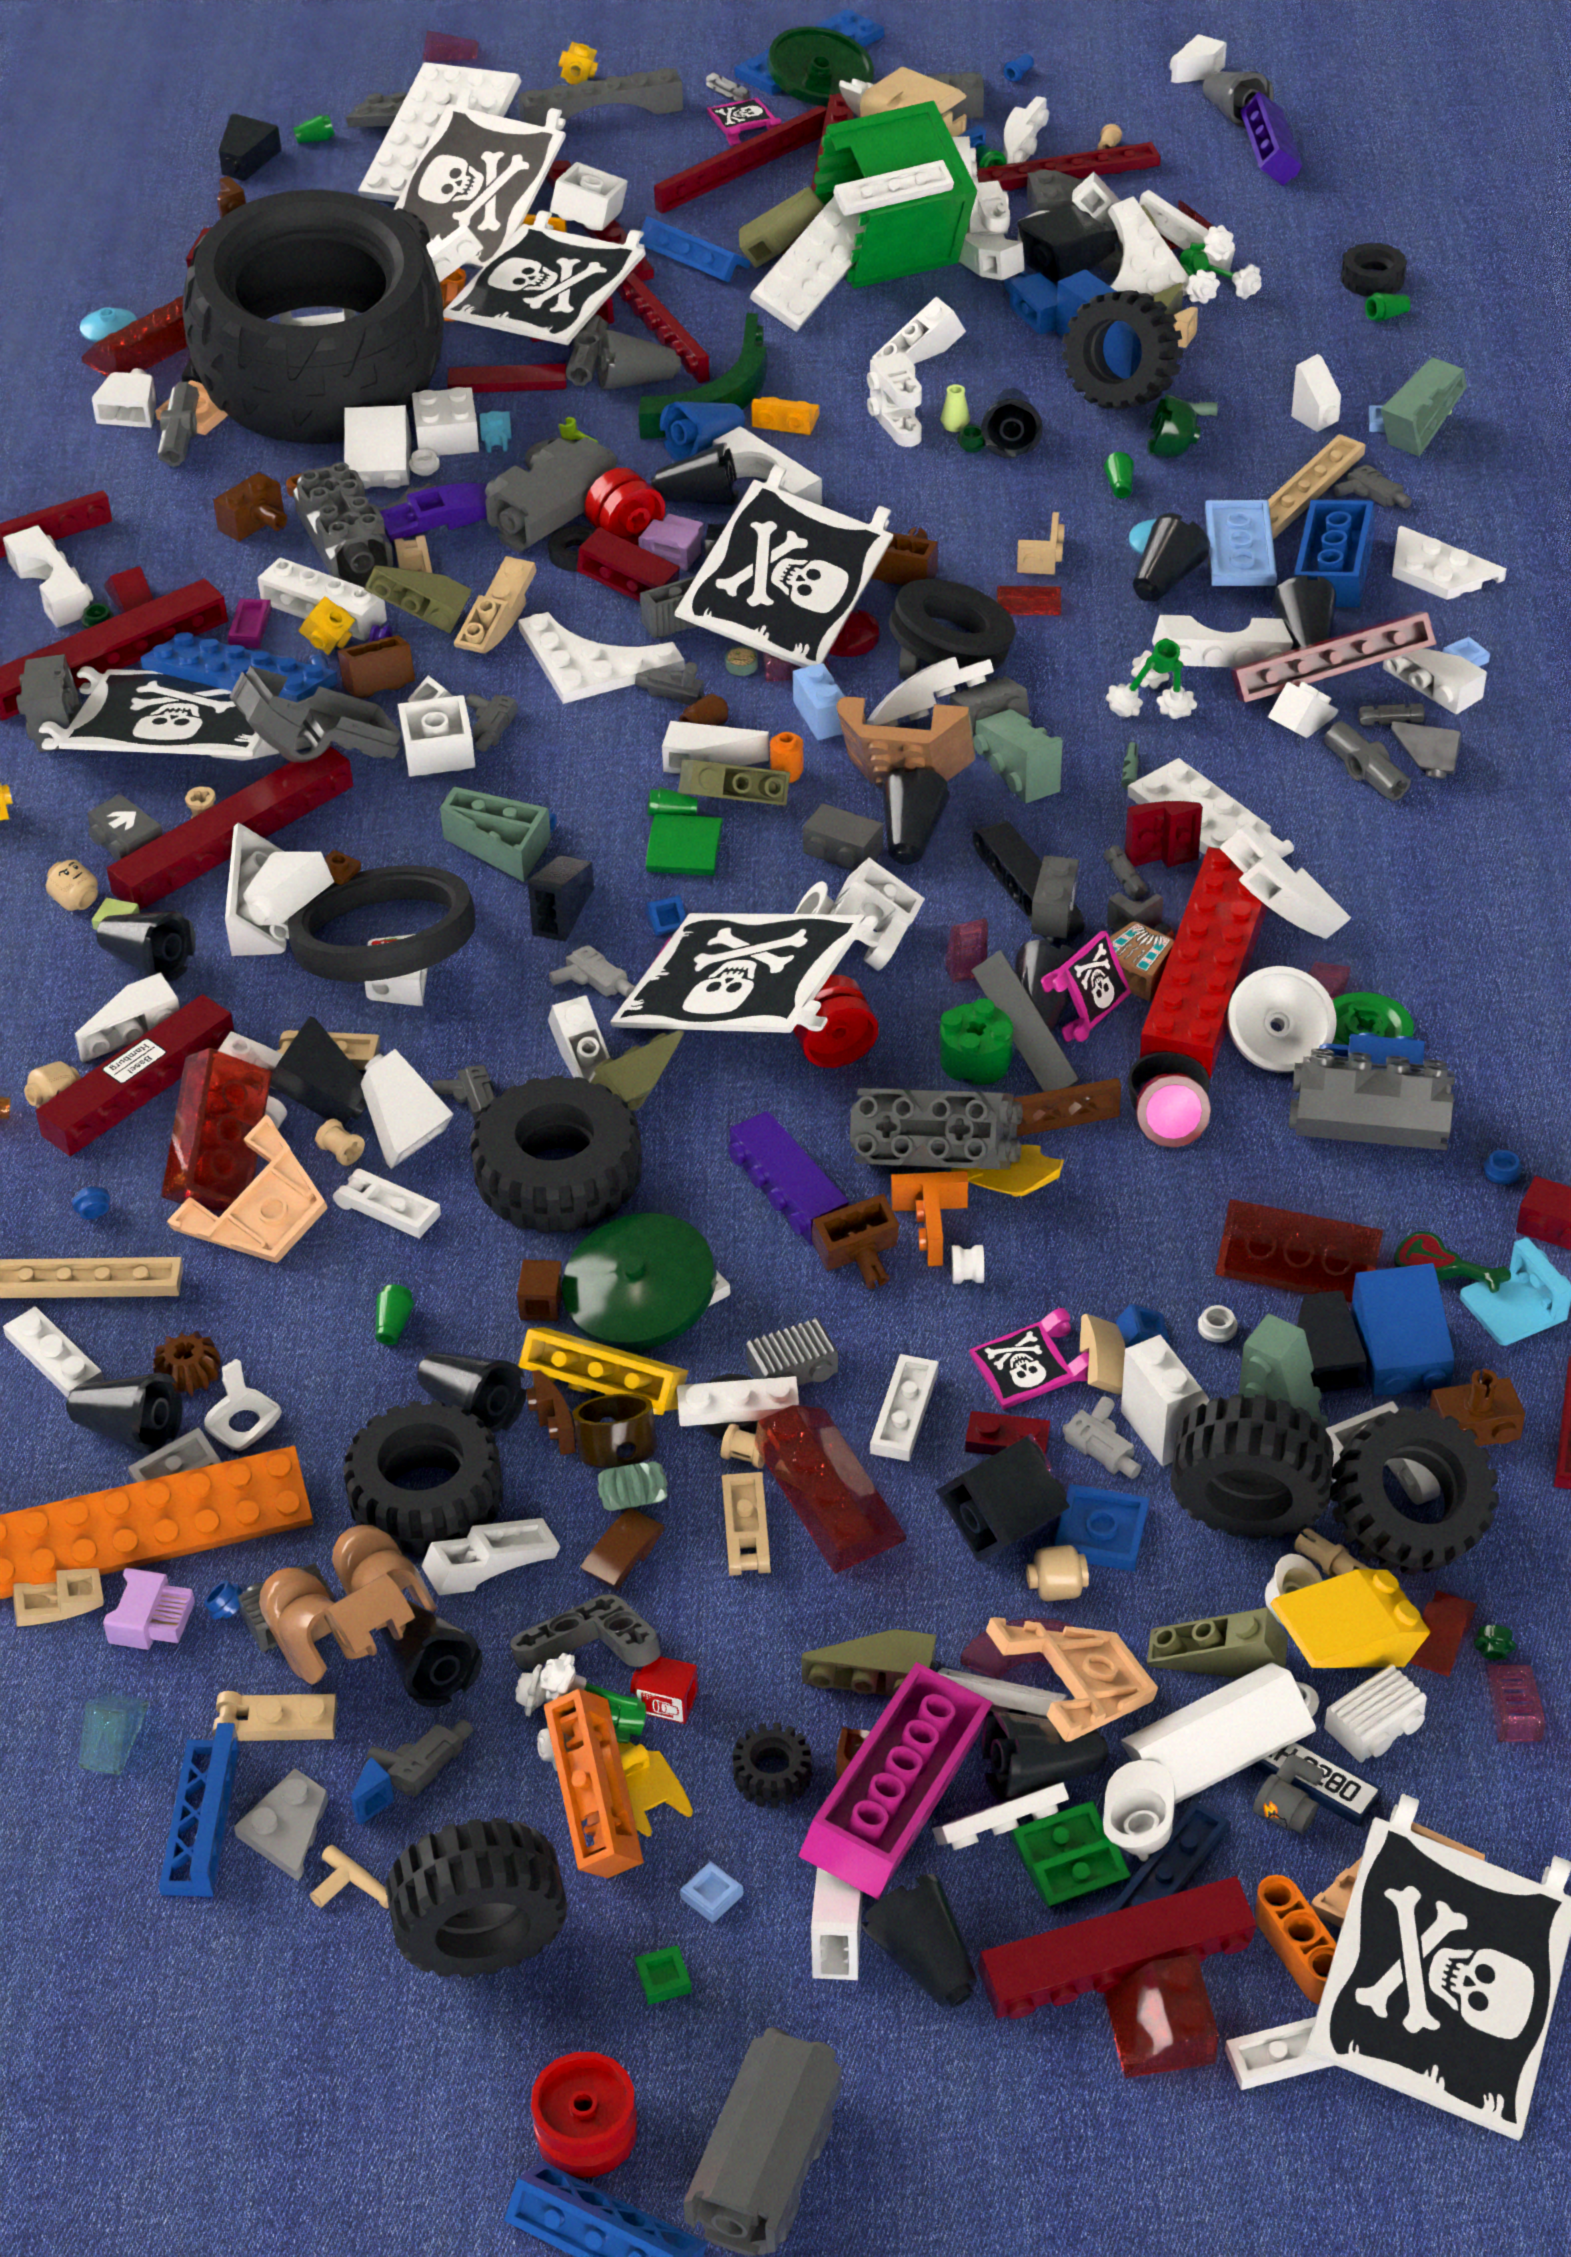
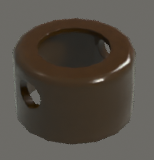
(632, 1426)

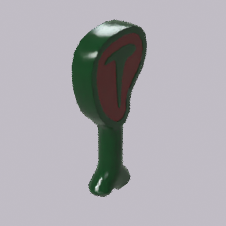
(1428, 1248)

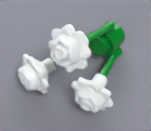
(1204, 285)
(1153, 670)
(559, 1679)

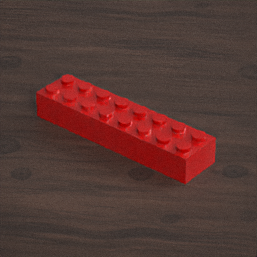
(1205, 964)

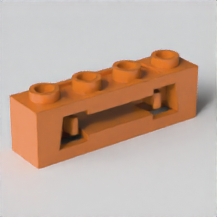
(593, 1783)

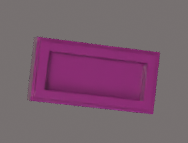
(250, 623)

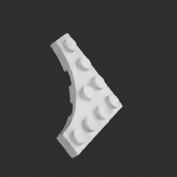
(1146, 259)
(589, 668)

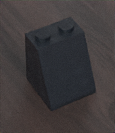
(1064, 242)
(1003, 1498)

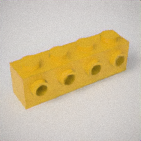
(601, 1368)

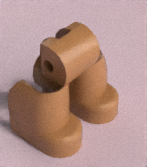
(373, 1578)

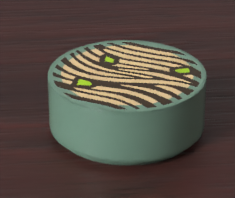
(741, 661)

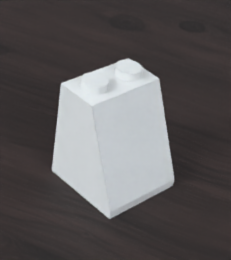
(378, 445)
(1158, 1395)

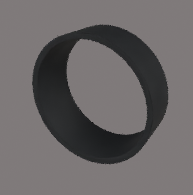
(1163, 1063)

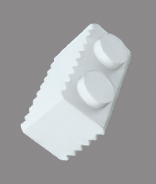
(1376, 1714)

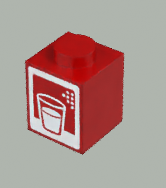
(666, 1688)

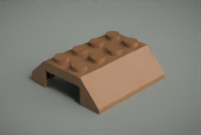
(883, 748)

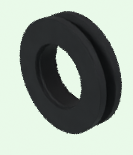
(935, 598)

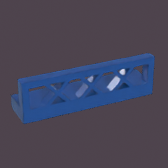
(690, 250)
(209, 1817)
(590, 2220)

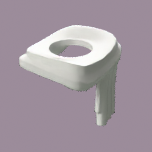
(240, 1399)

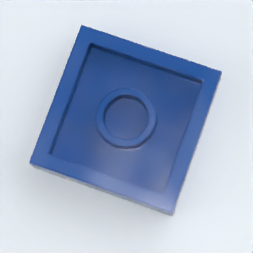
(1104, 1526)

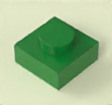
(663, 1975)

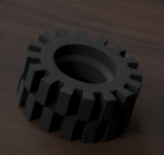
(772, 1744)

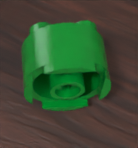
(976, 1042)

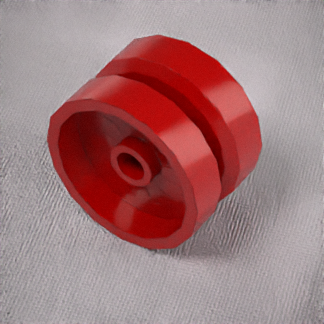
(623, 504)
(849, 1027)
(584, 2114)

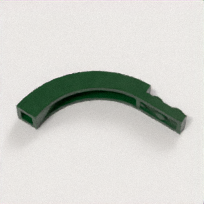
(736, 386)

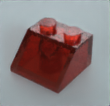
(1163, 2018)

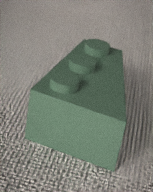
(1422, 405)
(1020, 754)
(496, 829)
(1280, 1366)

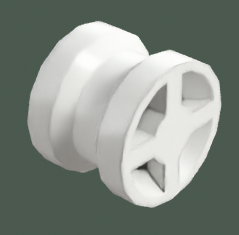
(967, 1264)

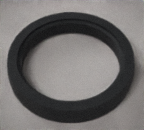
(390, 958)

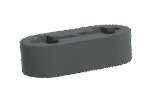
(908, 664)

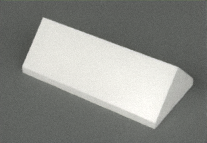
(247, 858)
(1225, 1730)

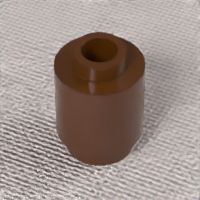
(707, 711)

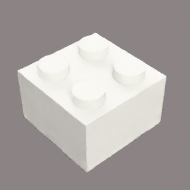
(588, 196)
(446, 421)
(436, 735)

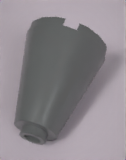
(1234, 90)
(633, 361)

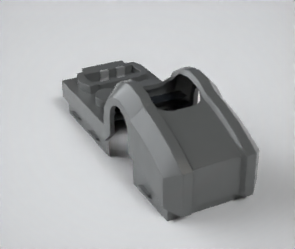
(318, 718)

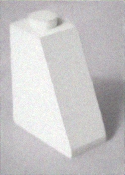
(286, 885)
(401, 1107)
(835, 1928)

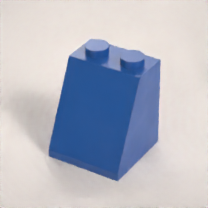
(1402, 1329)

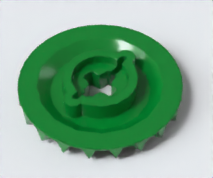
(1370, 1011)

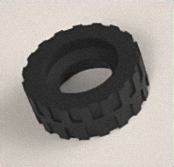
(1373, 256)

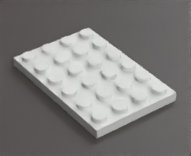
(419, 114)

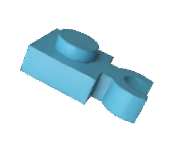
(495, 429)

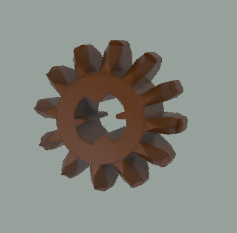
(189, 1361)

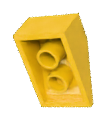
(1353, 1621)

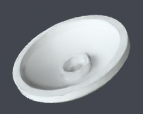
(1289, 999)

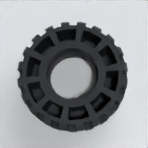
(564, 1191)

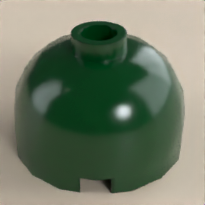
(1173, 428)

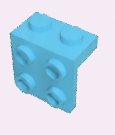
(1527, 1302)

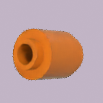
(787, 754)

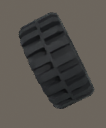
(1087, 358)
(417, 1439)
(1452, 1460)
(1252, 1466)
(476, 1897)

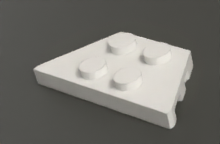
(1439, 566)

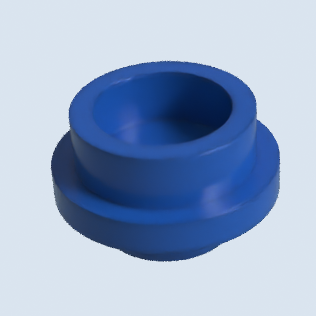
(1502, 1167)
(91, 1202)
(223, 1600)

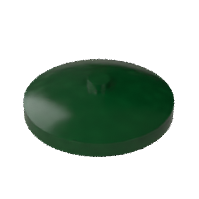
(814, 60)
(639, 1281)

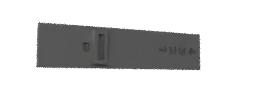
(1029, 1028)

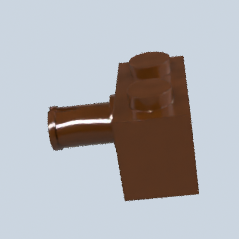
(250, 507)
(908, 559)
(376, 666)
(857, 1236)
(1484, 1407)

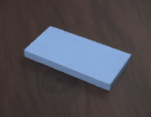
(1240, 543)

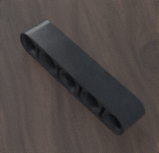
(1016, 869)

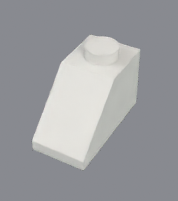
(1315, 395)

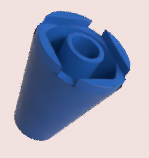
(694, 425)

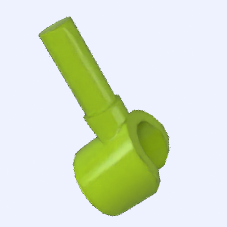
(571, 431)

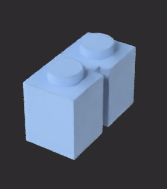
(817, 700)

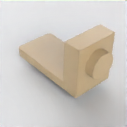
(1041, 556)

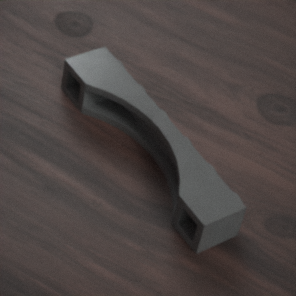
(655, 91)

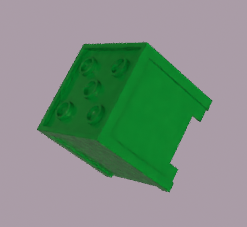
(911, 233)

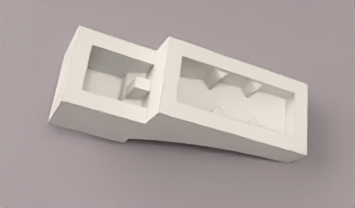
(486, 1552)

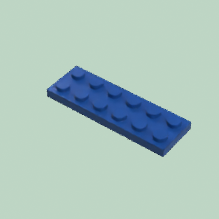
(862, 30)
(222, 664)

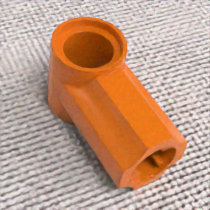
(451, 287)

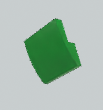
(684, 844)
(1069, 1855)

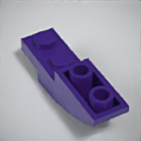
(436, 506)

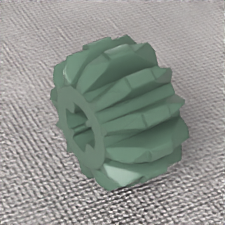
(632, 1486)

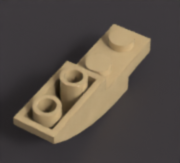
(499, 608)

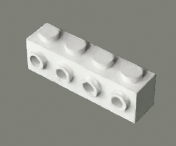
(300, 589)

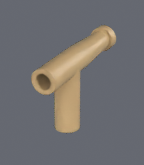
(346, 1871)

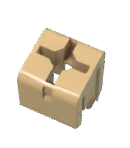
(910, 88)

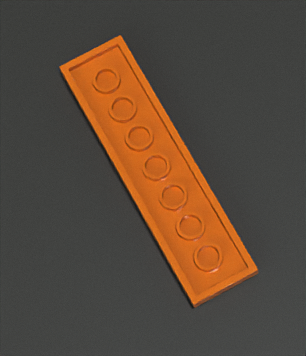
(155, 1519)

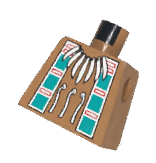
(1143, 955)

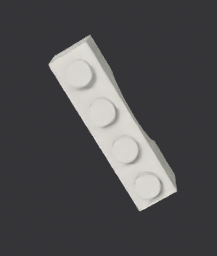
(757, 458)
(35, 556)
(1220, 649)

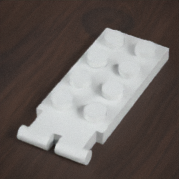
(1220, 812)

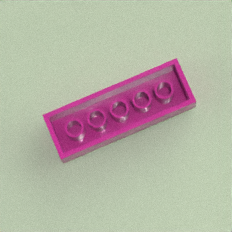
(895, 1780)

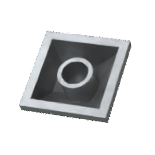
(1429, 747)

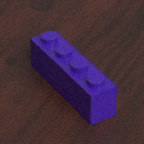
(1271, 138)
(784, 1172)

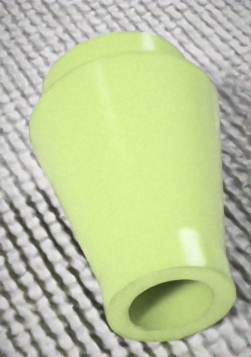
(955, 409)

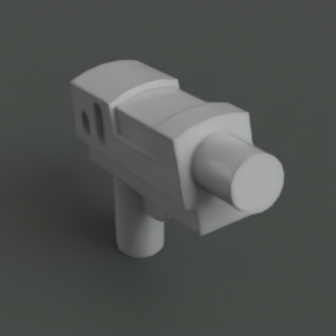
(590, 967)
(1098, 1438)

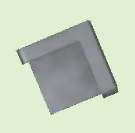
(1124, 911)

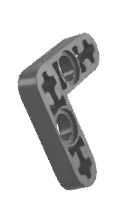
(601, 1618)

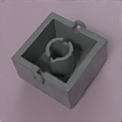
(47, 696)

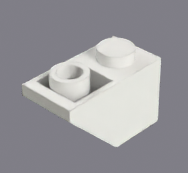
(1198, 59)
(1095, 199)
(1302, 709)

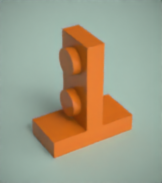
(927, 1195)

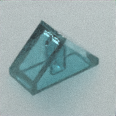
(110, 1731)

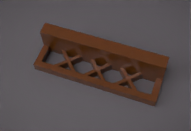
(1069, 1106)

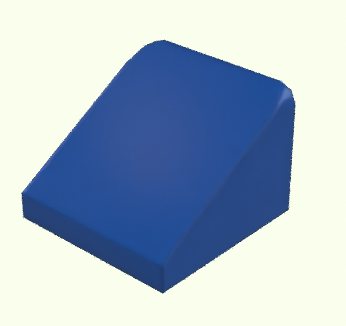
(665, 915)
(1141, 1324)
(371, 1792)

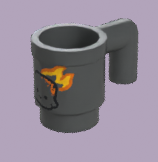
(1286, 1803)

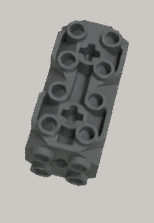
(550, 495)
(342, 522)
(1373, 1101)
(936, 1128)
(765, 2143)

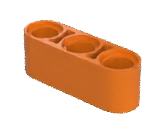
(1290, 1921)

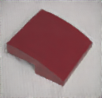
(1163, 832)

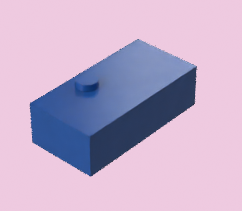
(1121, 343)
(1338, 546)

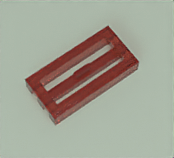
(1030, 599)

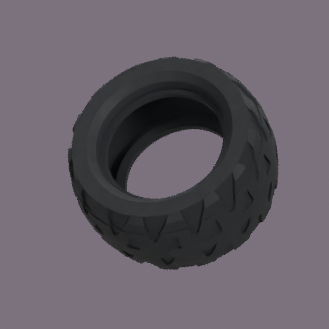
(305, 254)

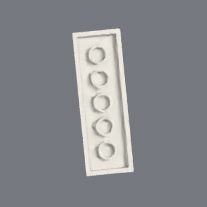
(810, 267)

